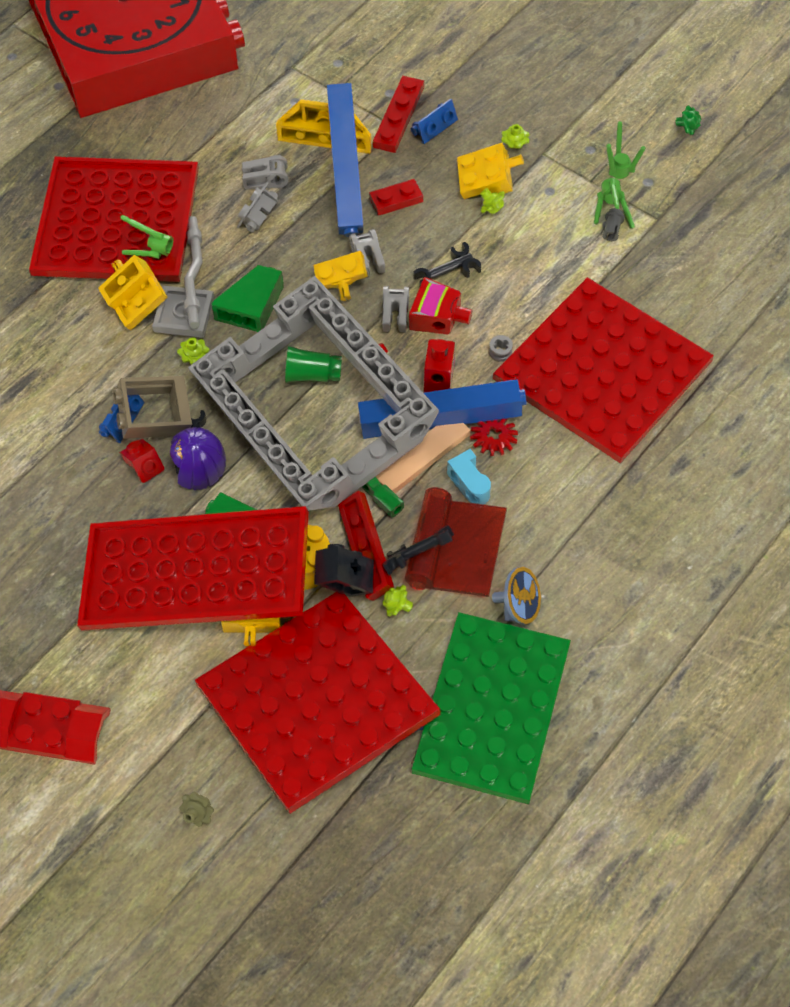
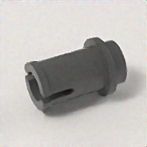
(614, 219)

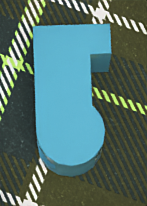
(467, 478)

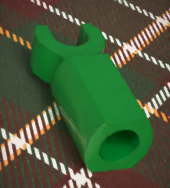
(384, 497)

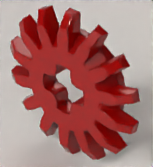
(489, 443)

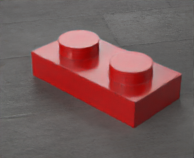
(396, 197)

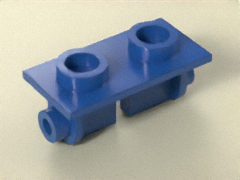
(435, 121)
(109, 425)

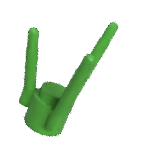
(620, 164)
(612, 194)
(157, 241)

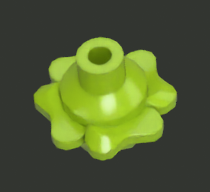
(515, 136)
(492, 201)
(192, 350)
(396, 600)

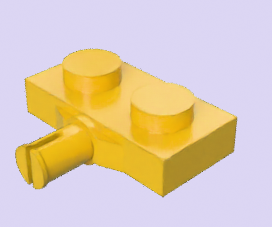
(341, 272)

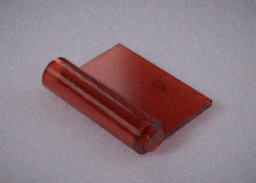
(470, 558)

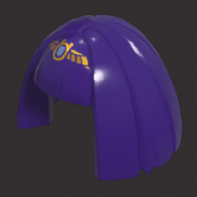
(199, 458)

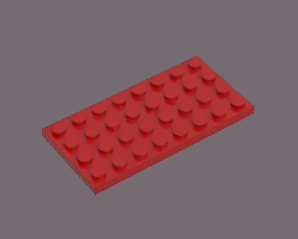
(195, 569)

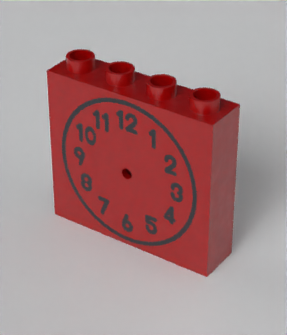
(136, 47)

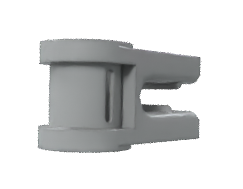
(263, 170)
(368, 245)
(395, 301)

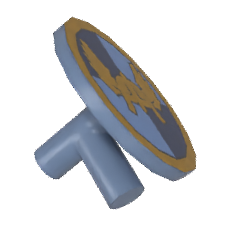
(520, 596)

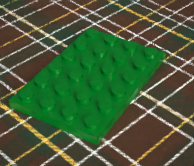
(493, 708)

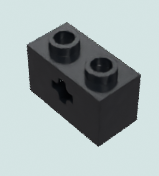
(344, 570)

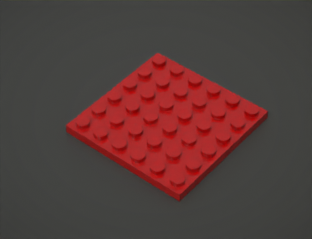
(83, 207)
(604, 368)
(316, 700)

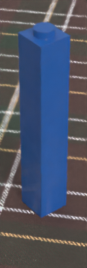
(345, 159)
(455, 406)

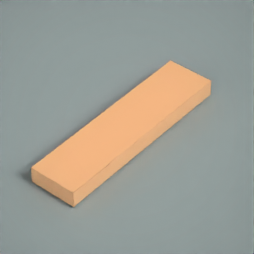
(432, 448)

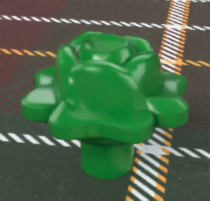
(690, 120)

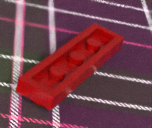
(398, 114)
(365, 539)

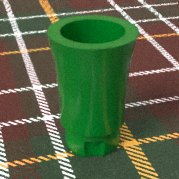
(312, 366)

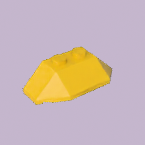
(310, 125)

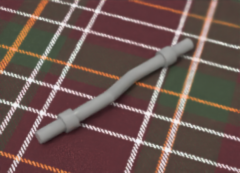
(191, 303)

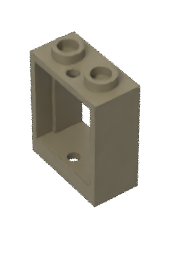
(170, 385)

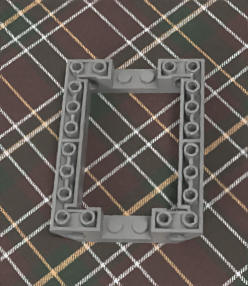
(296, 314)

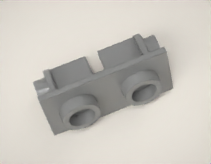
(262, 200)

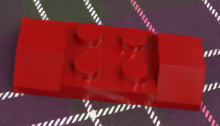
(50, 726)

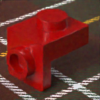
(142, 459)

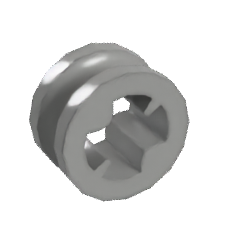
(500, 354)

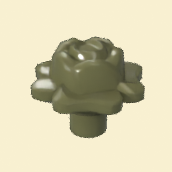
(196, 809)

